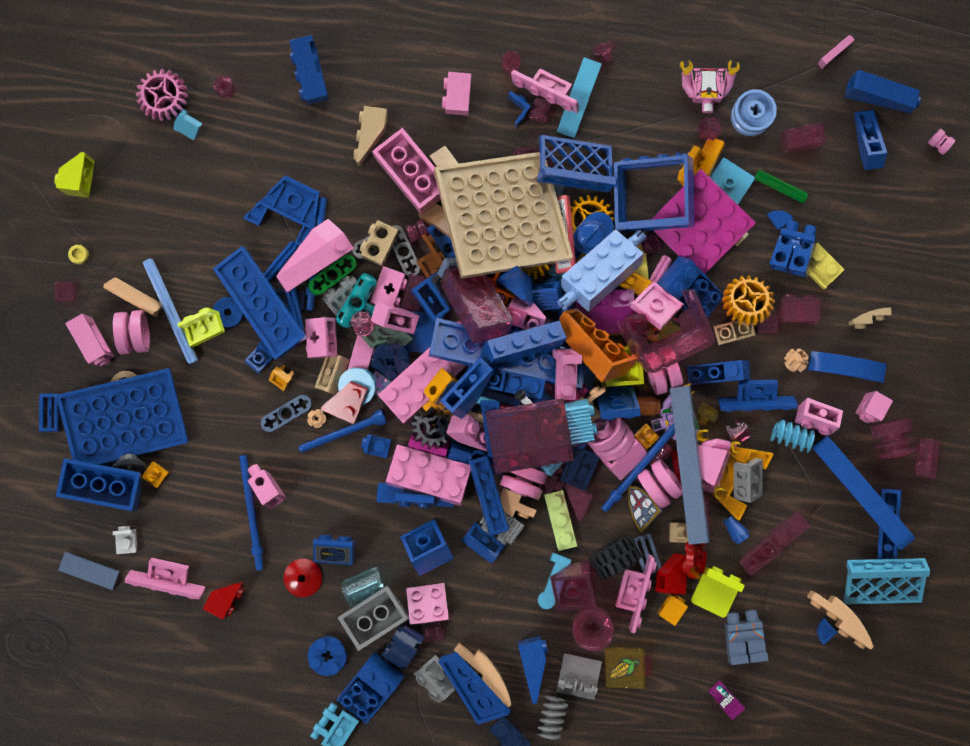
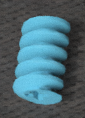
(793, 435)

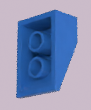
(533, 660)

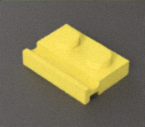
(824, 267)

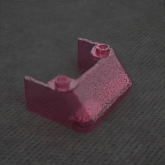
(693, 338)

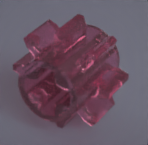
(709, 128)

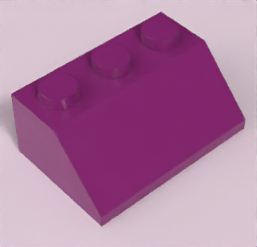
(610, 310)

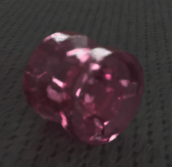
(227, 86)
(357, 322)

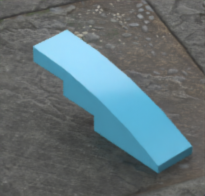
(581, 92)

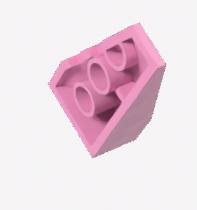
(318, 250)

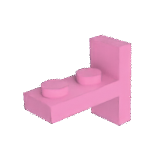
(566, 373)

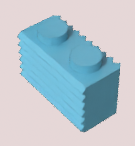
(579, 421)

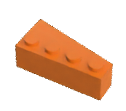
(597, 350)

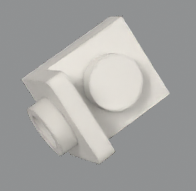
(125, 540)

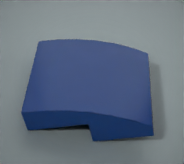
(422, 334)

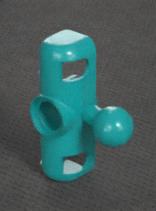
(361, 292)

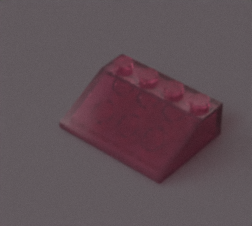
(529, 436)

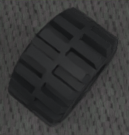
(615, 557)

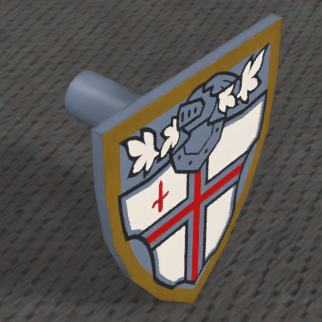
(642, 507)

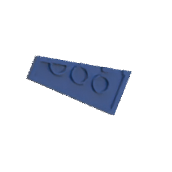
(474, 692)

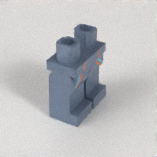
(744, 632)

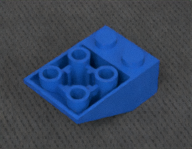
(685, 275)
(370, 688)

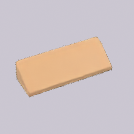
(133, 296)

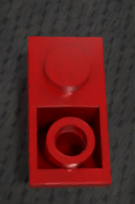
(671, 577)
(221, 600)

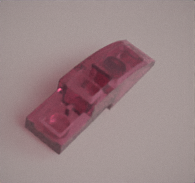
(774, 542)

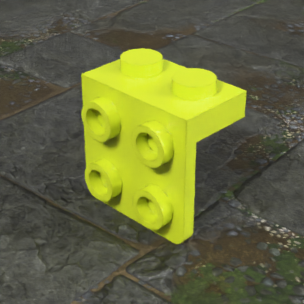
(716, 591)

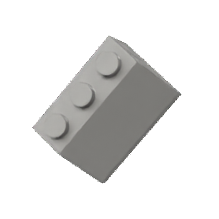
(373, 617)

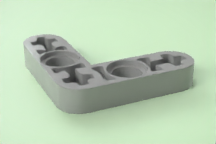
(402, 236)

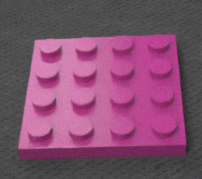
(717, 223)

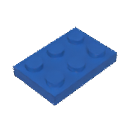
(618, 403)

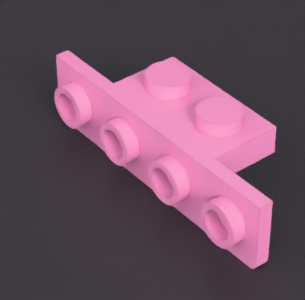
(549, 87)
(166, 577)
(633, 591)

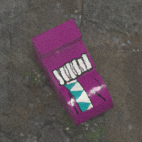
(726, 700)

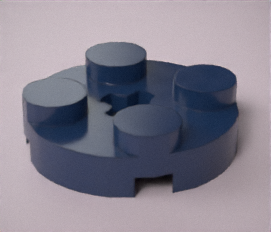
(387, 368)

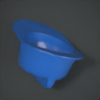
(592, 231)

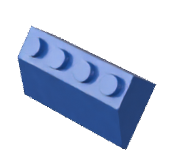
(99, 485)

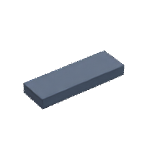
(89, 570)

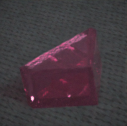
(579, 500)

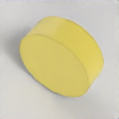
(78, 254)

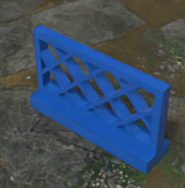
(575, 178)

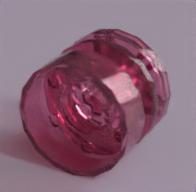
(894, 438)
(595, 639)

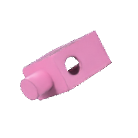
(268, 493)

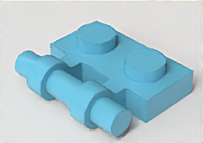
(340, 730)

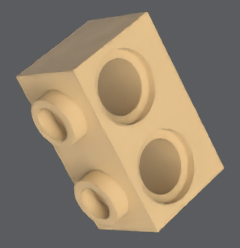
(384, 245)

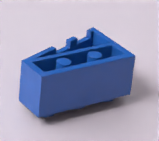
(308, 70)

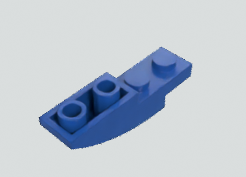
(510, 384)

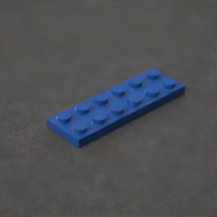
(260, 303)

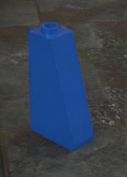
(882, 92)

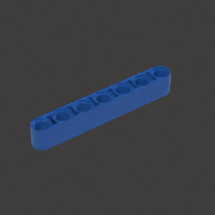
(863, 493)

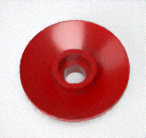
(310, 571)

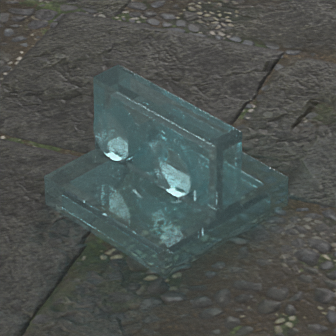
(362, 586)

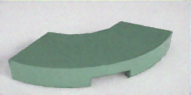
(386, 335)

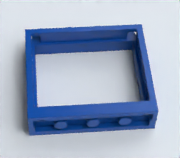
(646, 162)

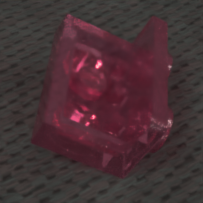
(927, 458)

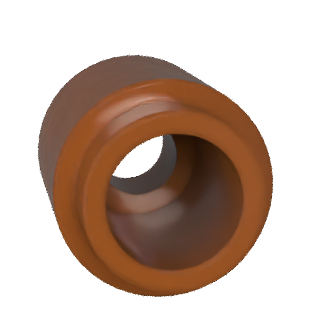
(648, 405)

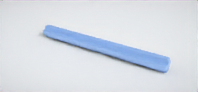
(170, 310)

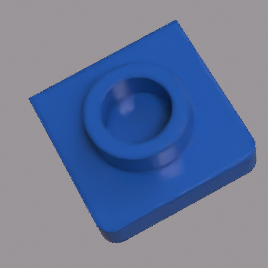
(376, 445)

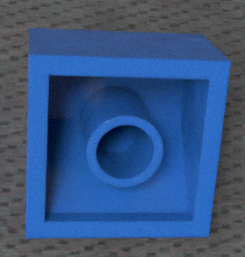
(426, 547)

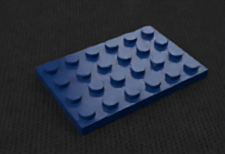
(123, 418)

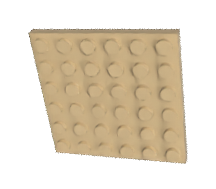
(501, 215)

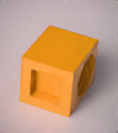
(673, 609)

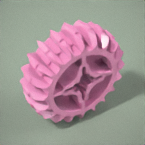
(165, 79)

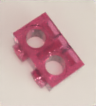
(803, 137)

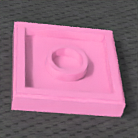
(657, 305)

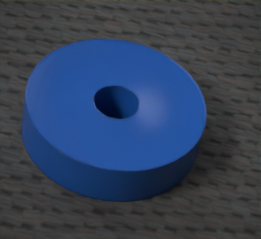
(236, 313)

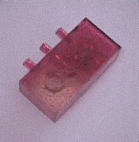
(477, 305)

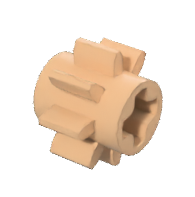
(796, 360)

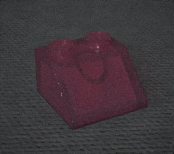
(574, 587)

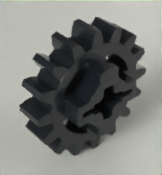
(423, 422)

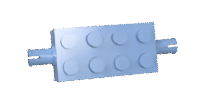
(602, 270)

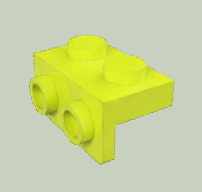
(202, 326)

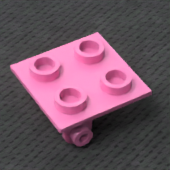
(427, 603)

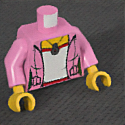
(708, 85)

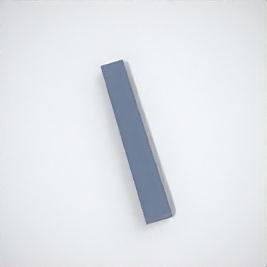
(689, 465)

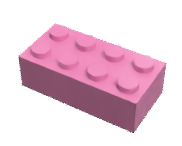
(409, 170)
(428, 475)

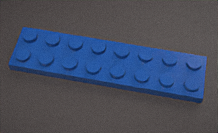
(453, 344)

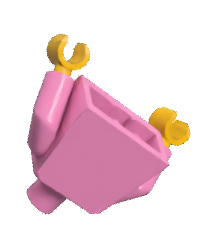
(713, 460)

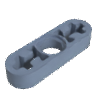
(285, 421)

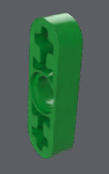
(324, 287)

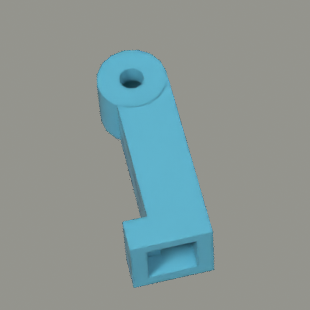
(546, 598)

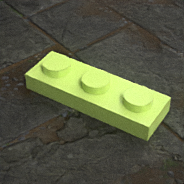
(560, 520)

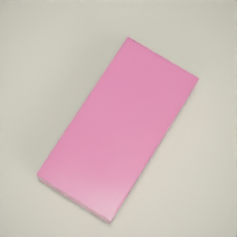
(836, 51)

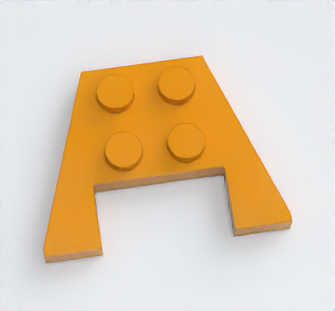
(731, 504)

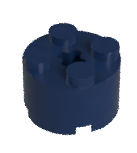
(403, 646)

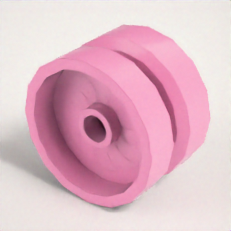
(131, 332)
(669, 375)
(612, 439)
(523, 482)
(660, 483)

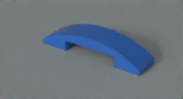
(847, 366)

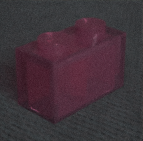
(799, 309)

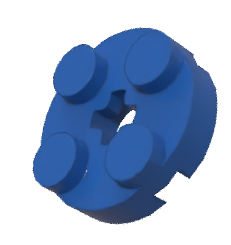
(336, 649)

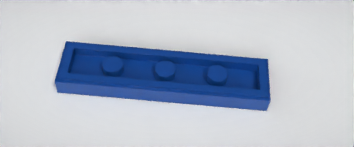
(488, 495)

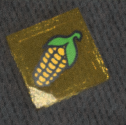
(625, 667)

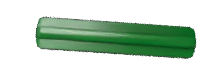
(781, 186)

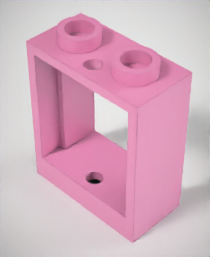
(90, 340)

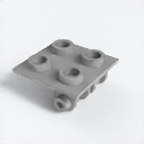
(579, 676)

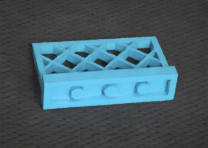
(886, 570)

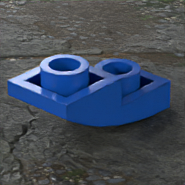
(259, 358)

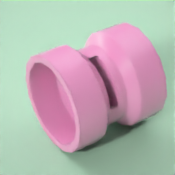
(938, 138)

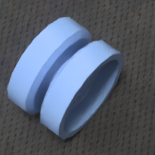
(742, 113)

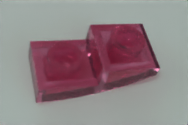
(409, 302)

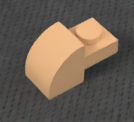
(510, 503)

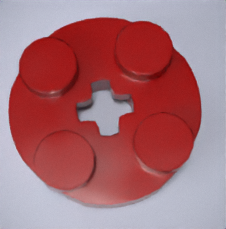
(695, 560)

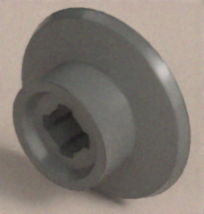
(131, 463)

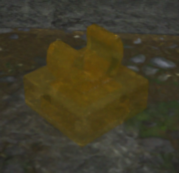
(707, 413)

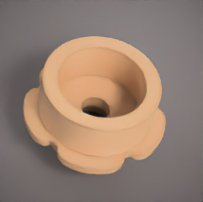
(321, 418)

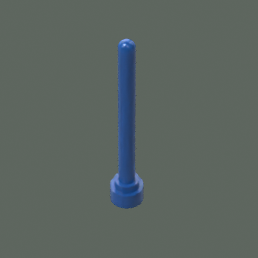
(377, 418)

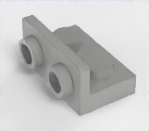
(337, 296)
(748, 480)
(434, 680)

